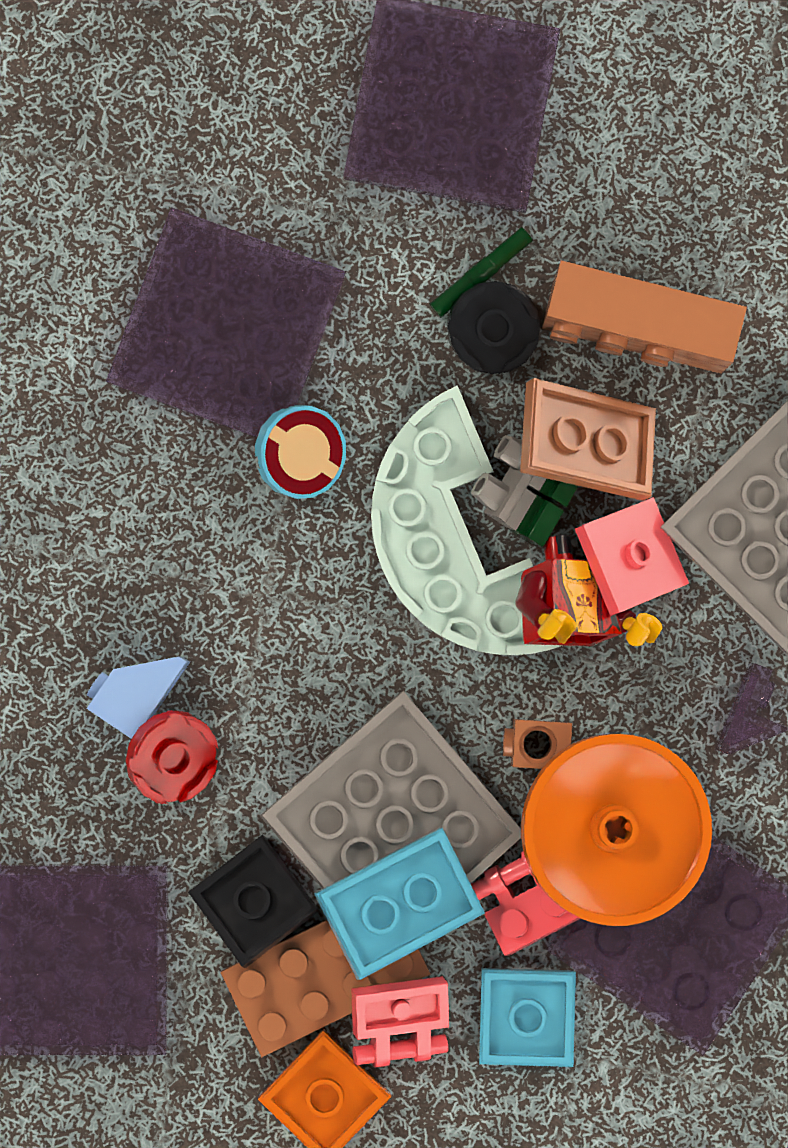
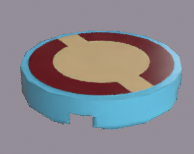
(300, 451)

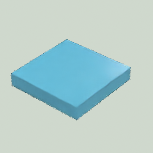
(527, 1017)

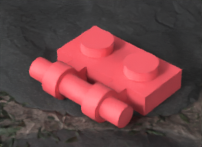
(521, 918)
(396, 1010)

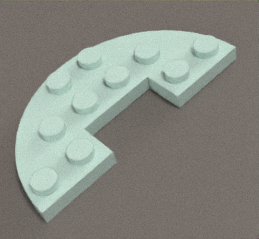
(426, 540)

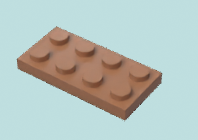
(304, 986)

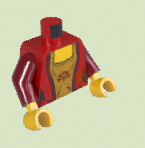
(566, 606)

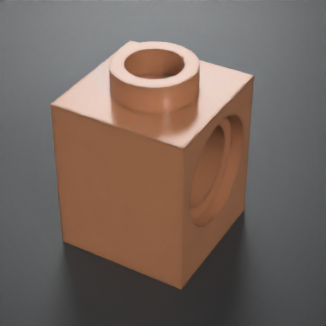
(557, 732)

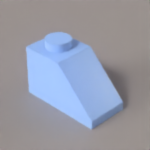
(134, 692)

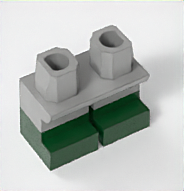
(516, 506)

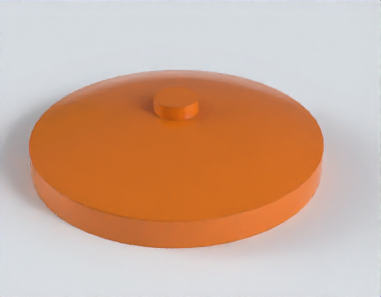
(616, 829)

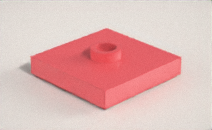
(631, 556)

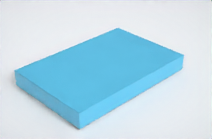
(399, 903)

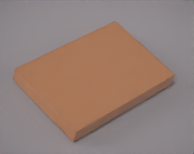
(588, 439)

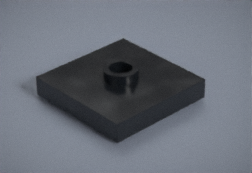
(253, 901)

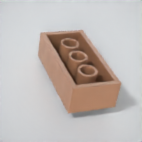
(642, 318)

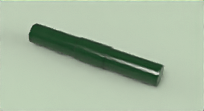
(482, 270)

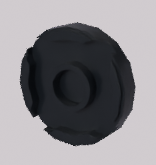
(493, 327)

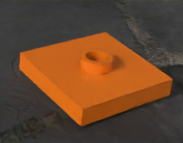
(324, 1095)

